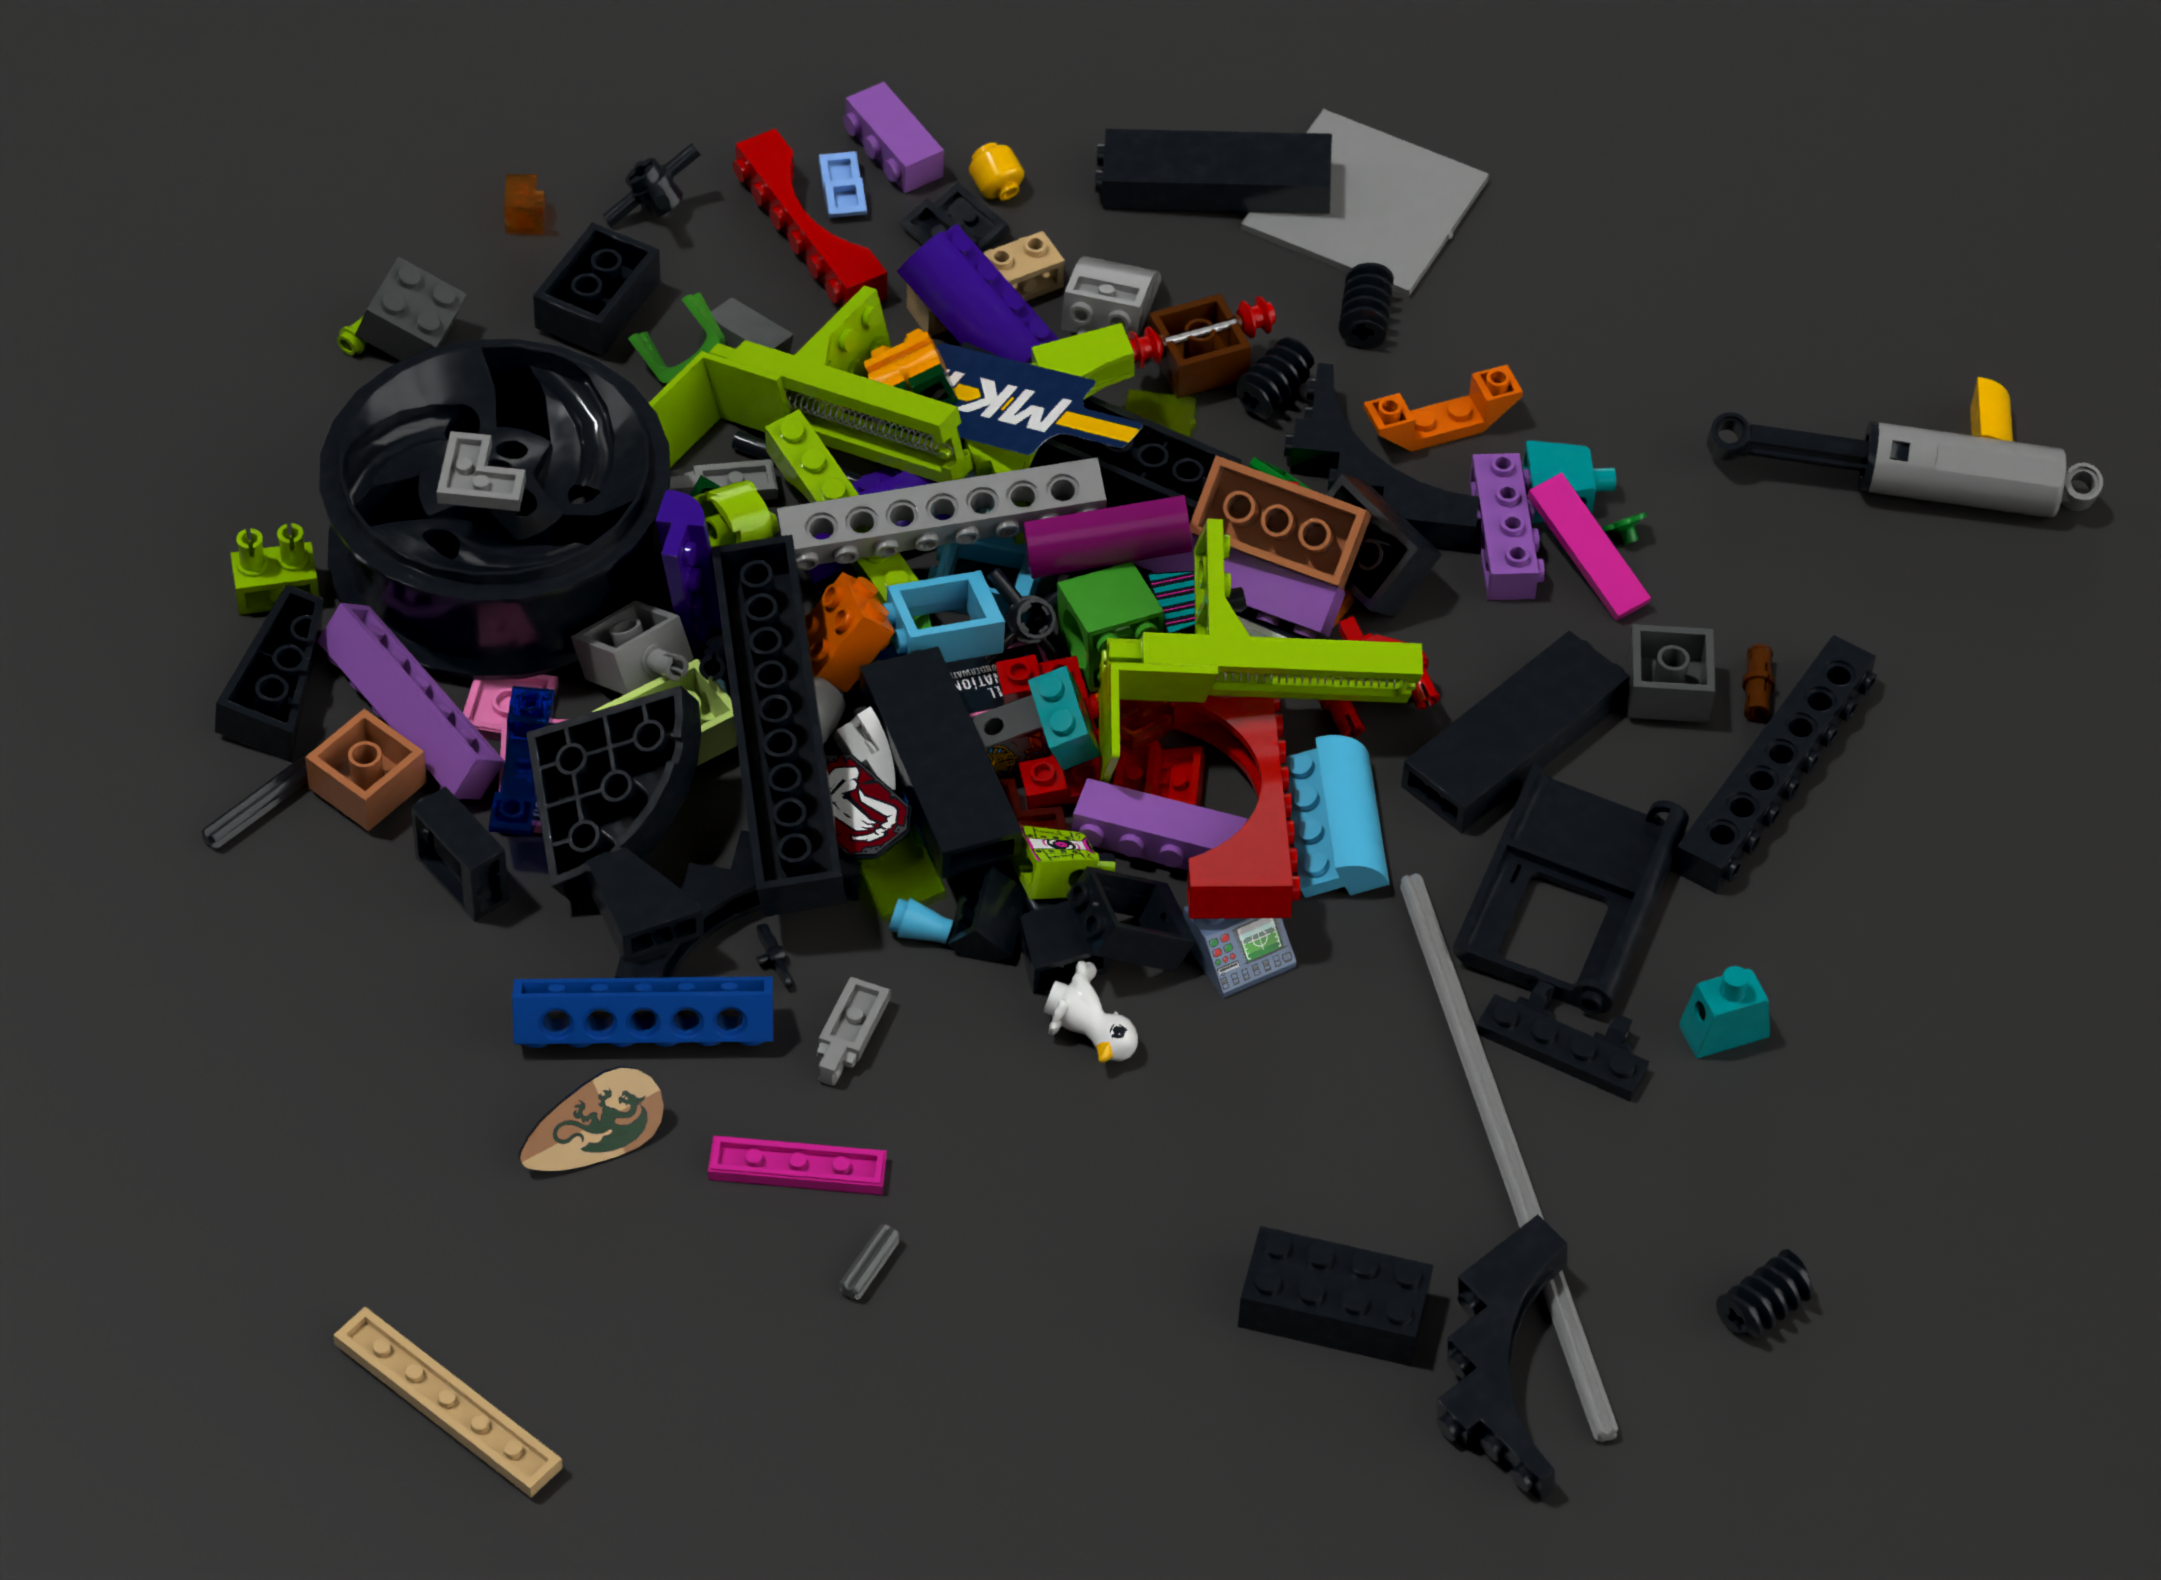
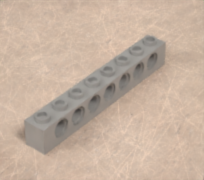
(922, 503)

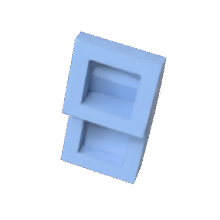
(842, 184)

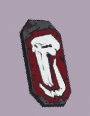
(866, 810)

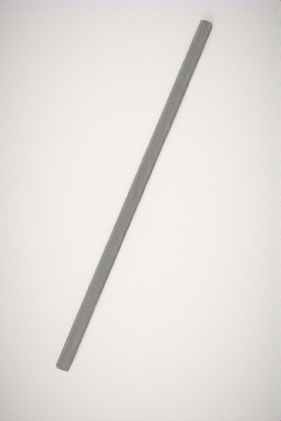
(1506, 1150)

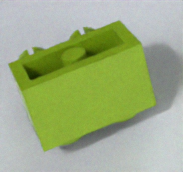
(264, 572)

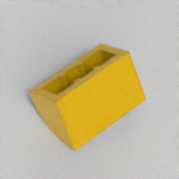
(1991, 411)

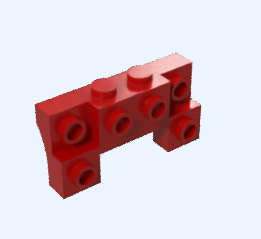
(1043, 777)

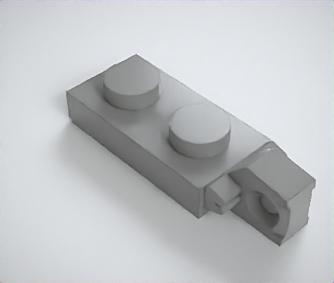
(759, 472)
(850, 1027)

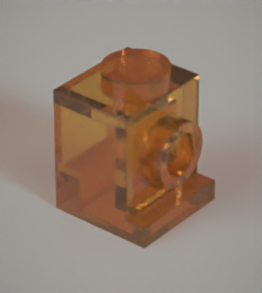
(524, 204)

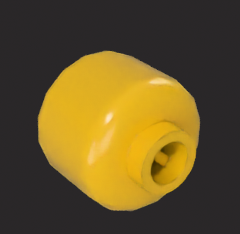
(996, 171)

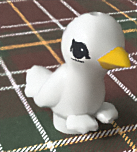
(1080, 1011)

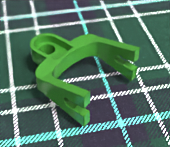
(648, 351)

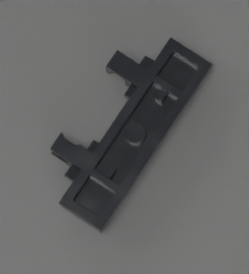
(1594, 1059)

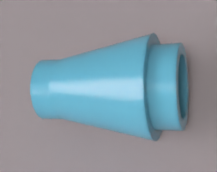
(919, 922)

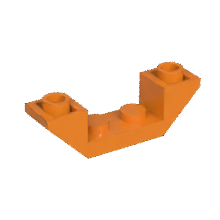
(1488, 399)

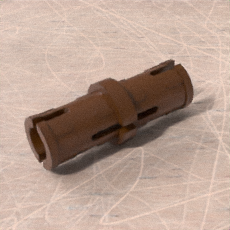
(1758, 683)

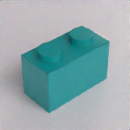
(1064, 718)

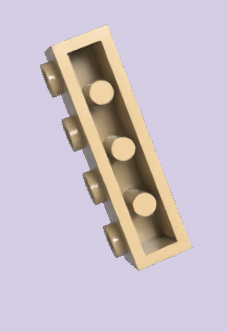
(1027, 264)

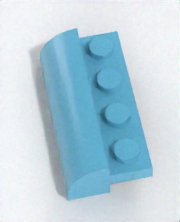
(1336, 818)

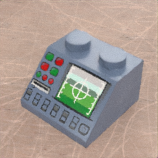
(1240, 950)

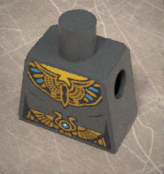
(1012, 736)

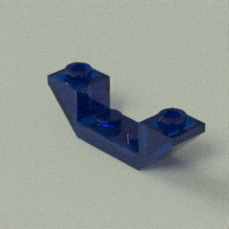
(516, 804)

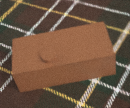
(1282, 521)

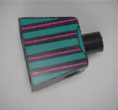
(1176, 597)

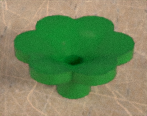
(1626, 527)

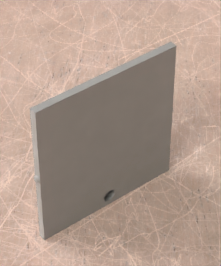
(1386, 204)

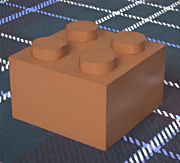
(366, 769)

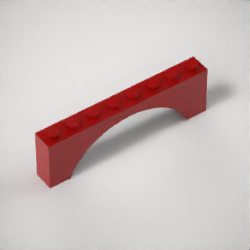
(1255, 866)

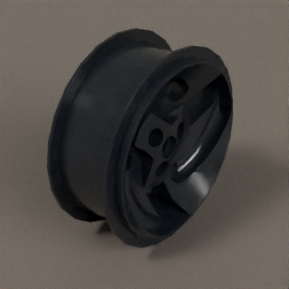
(509, 592)

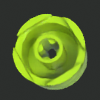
(736, 514)

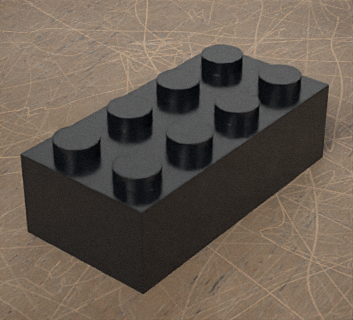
(1335, 1295)

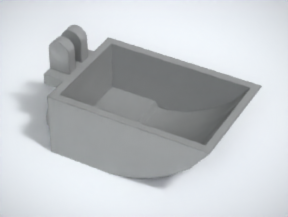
(1108, 294)

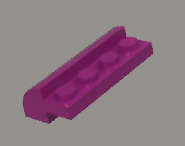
(1107, 536)

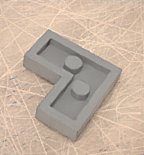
(469, 479)

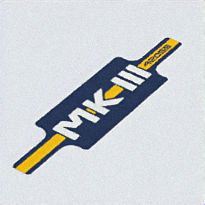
(1024, 404)

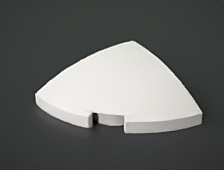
(868, 743)

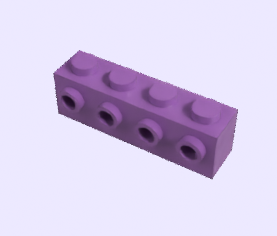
(1505, 528)
(1149, 824)

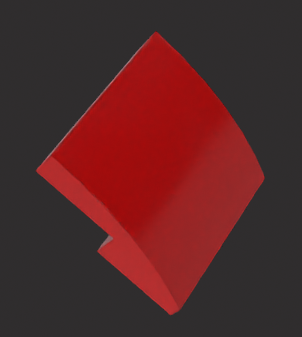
(1164, 772)

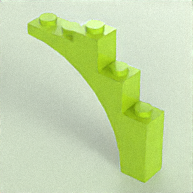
(1095, 355)

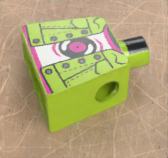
(1055, 861)

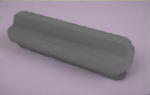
(869, 1262)

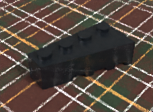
(272, 680)

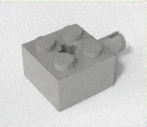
(633, 648)

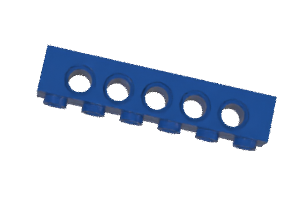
(624, 996)

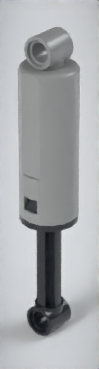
(1926, 464)

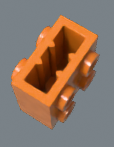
(847, 630)

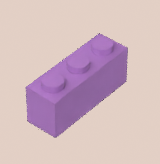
(894, 137)

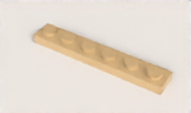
(448, 1402)

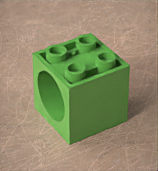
(1101, 607)

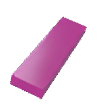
(1588, 546)
(797, 1165)

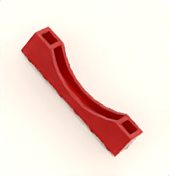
(842, 266)

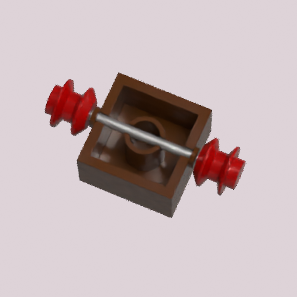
(1201, 342)

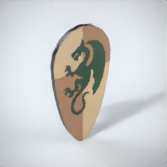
(596, 1122)

